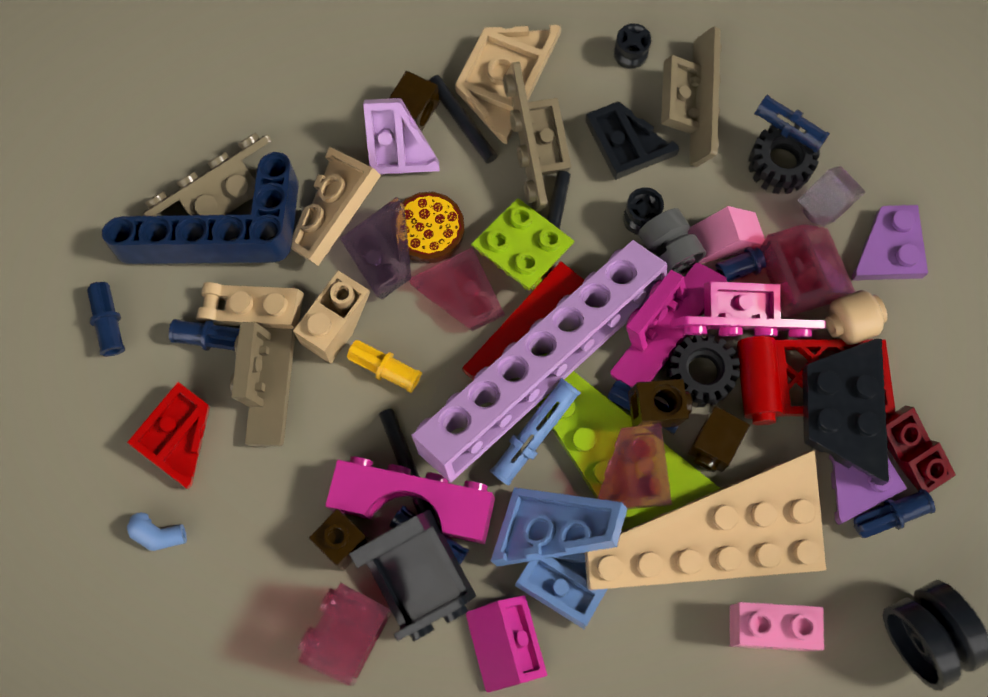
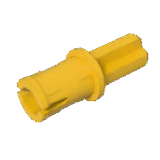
(384, 365)

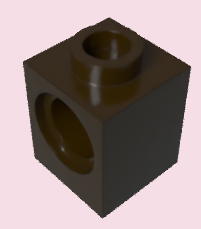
(419, 97)
(643, 407)
(718, 440)
(338, 538)

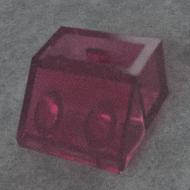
(805, 267)
(344, 634)

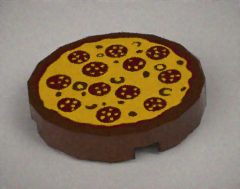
(433, 226)

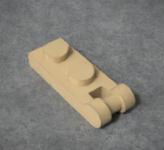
(264, 305)

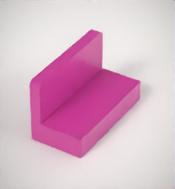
(506, 643)

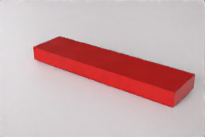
(537, 305)

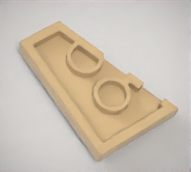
(335, 203)

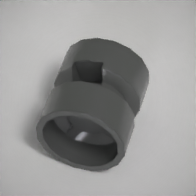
(670, 239)

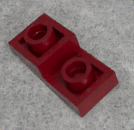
(914, 452)

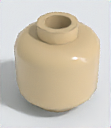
(856, 317)

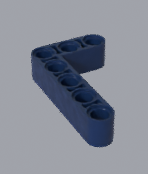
(173, 237)

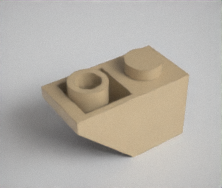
(332, 317)

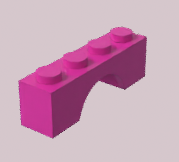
(363, 489)

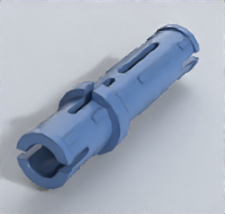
(506, 468)

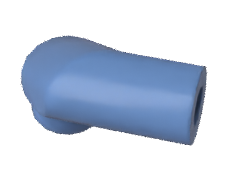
(151, 537)

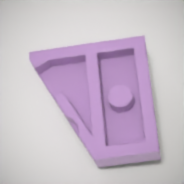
(395, 139)

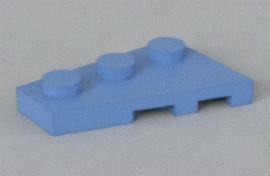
(556, 525)

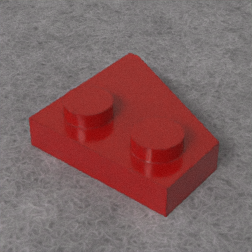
(174, 434)

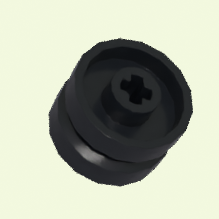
(937, 634)

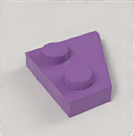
(893, 246)
(856, 491)

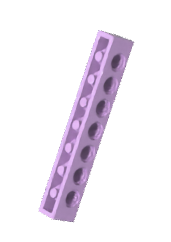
(539, 375)

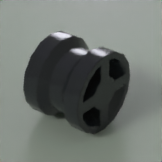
(634, 37)

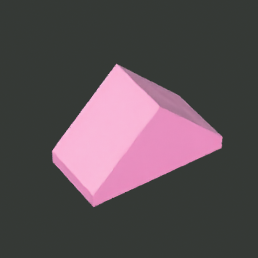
(728, 233)

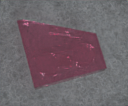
(461, 290)

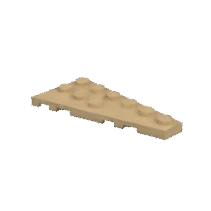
(735, 532)

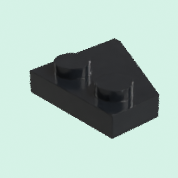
(626, 140)

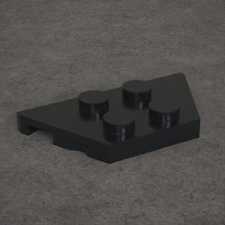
(847, 409)

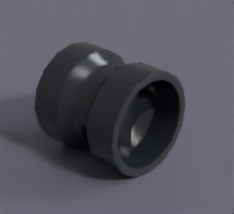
(645, 203)

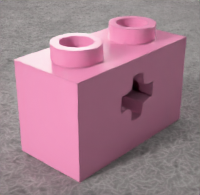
(776, 627)

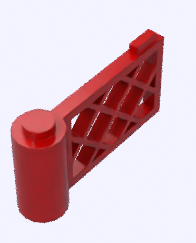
(766, 375)

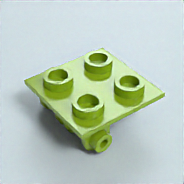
(523, 244)

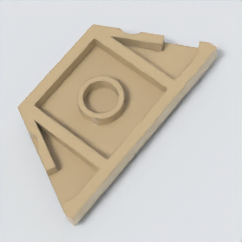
(490, 60)

